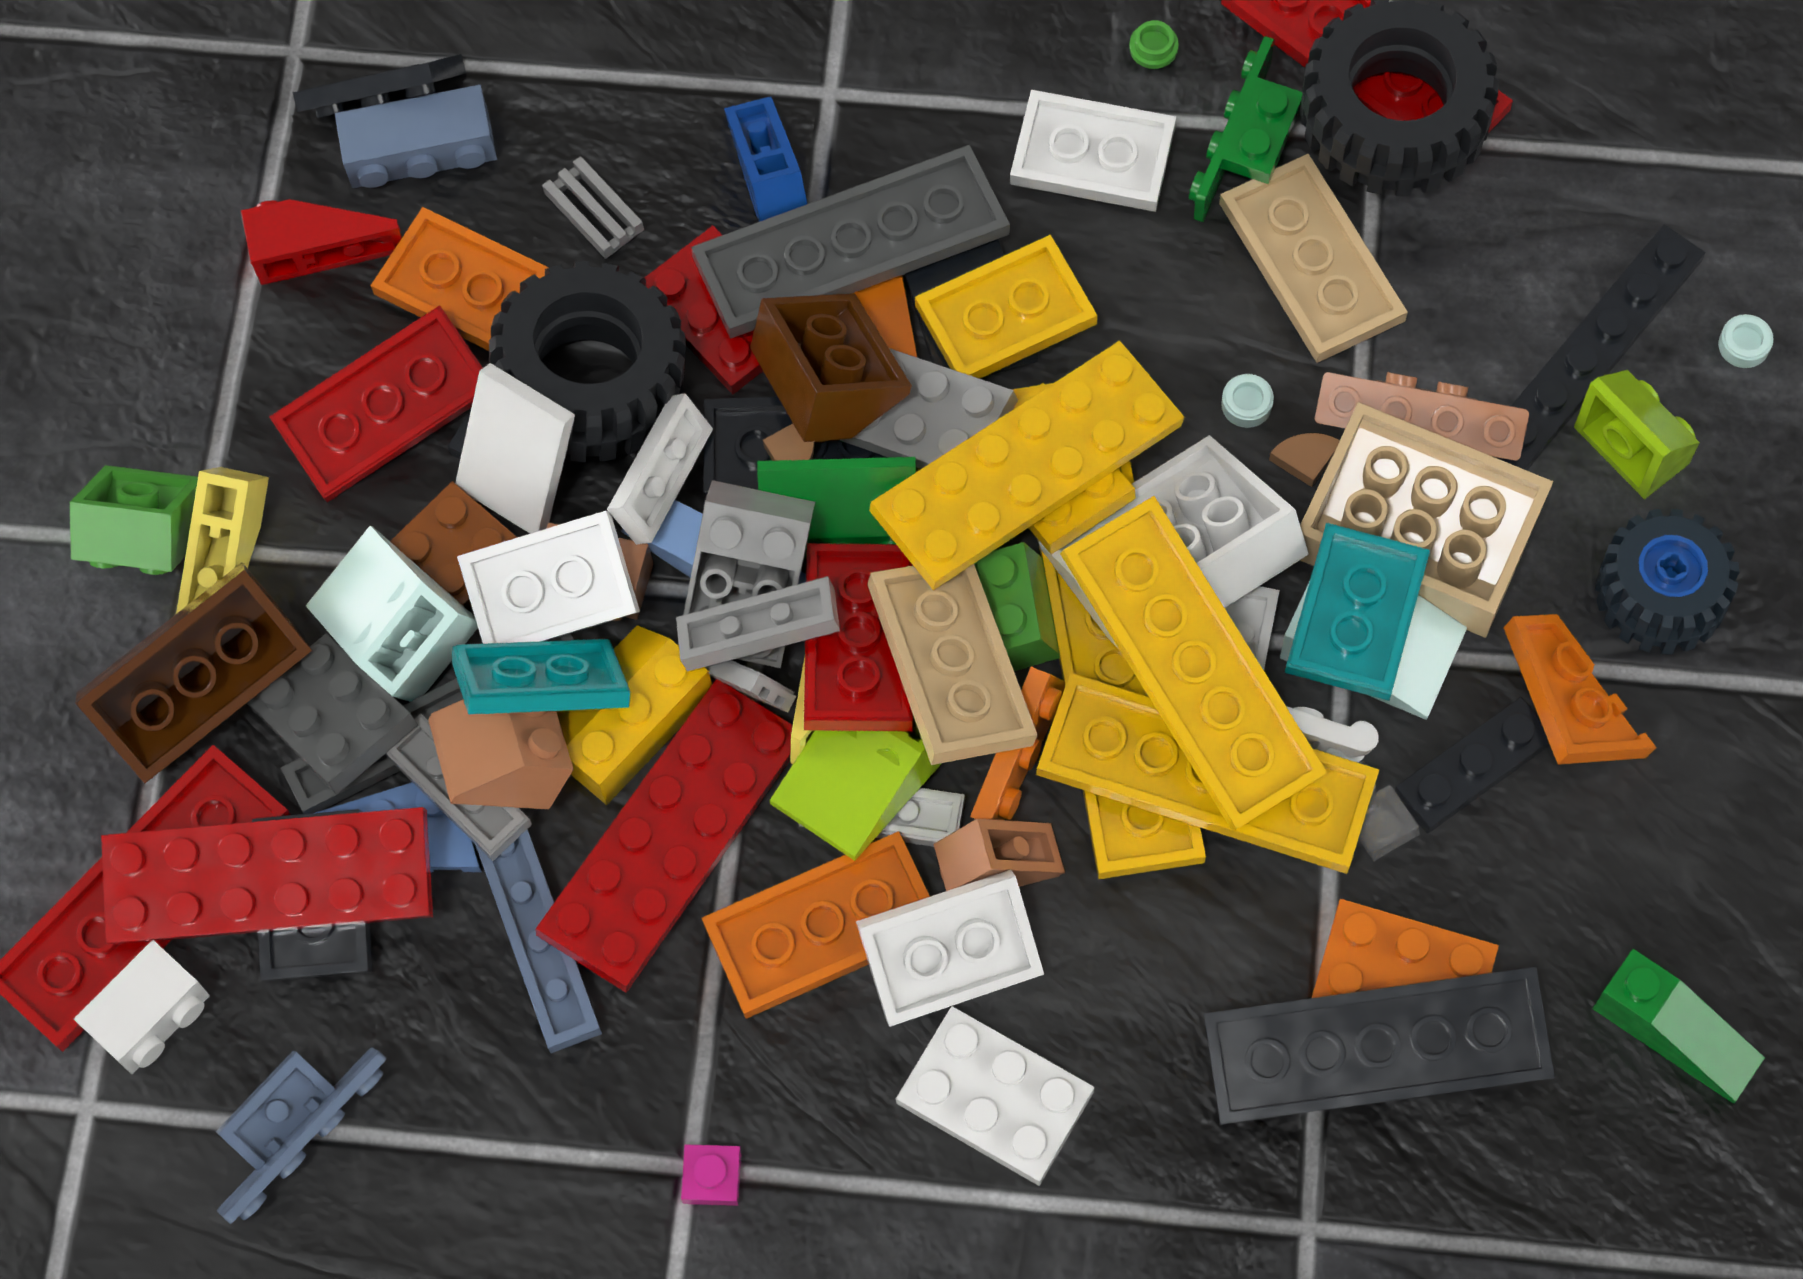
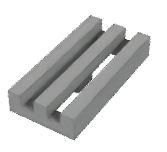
(569, 180)
(753, 684)

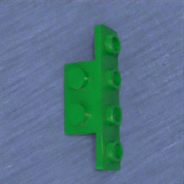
(1255, 130)

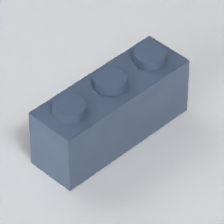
(415, 137)

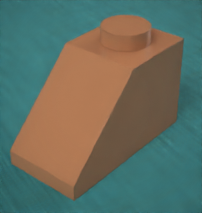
(997, 846)

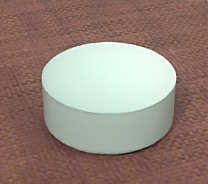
(1745, 341)
(1247, 400)

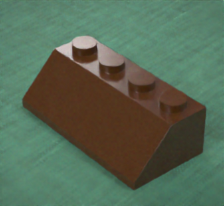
(192, 673)

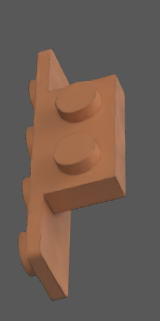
(1447, 411)

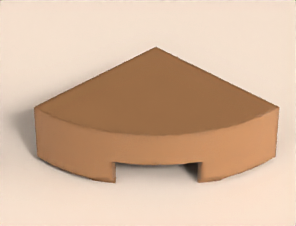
(788, 445)
(1305, 455)

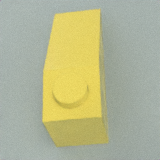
(222, 528)

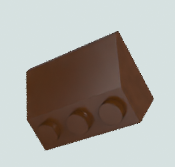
(827, 364)

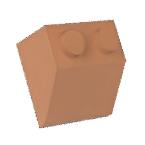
(501, 757)

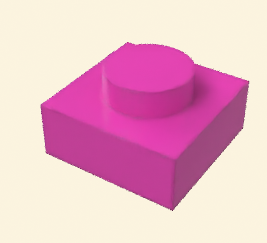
(711, 1175)

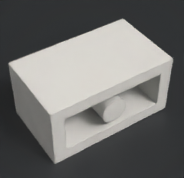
(143, 1008)

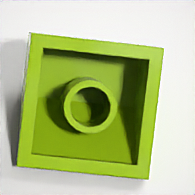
(1635, 431)

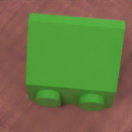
(132, 519)

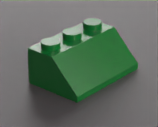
(840, 493)

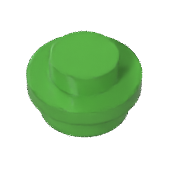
(1153, 45)

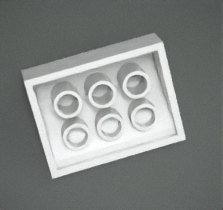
(1223, 515)

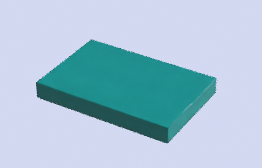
(1357, 611)
(539, 676)

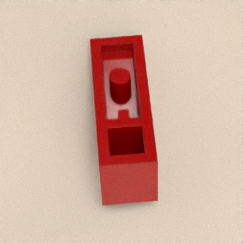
(308, 238)

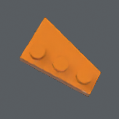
(1570, 702)
(1001, 787)

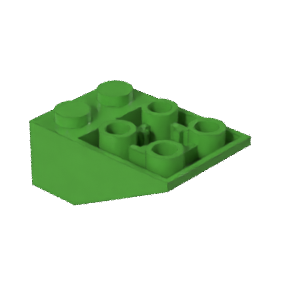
(1020, 604)

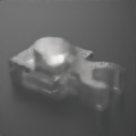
(1386, 823)

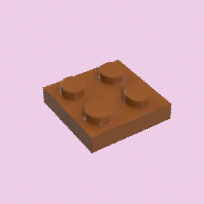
(447, 529)

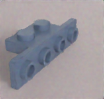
(283, 1118)

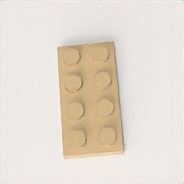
(1313, 258)
(952, 664)

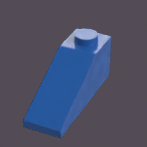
(766, 158)

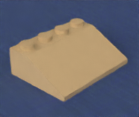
(1434, 496)

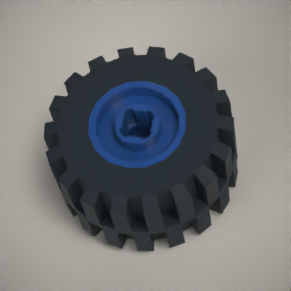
(1666, 581)

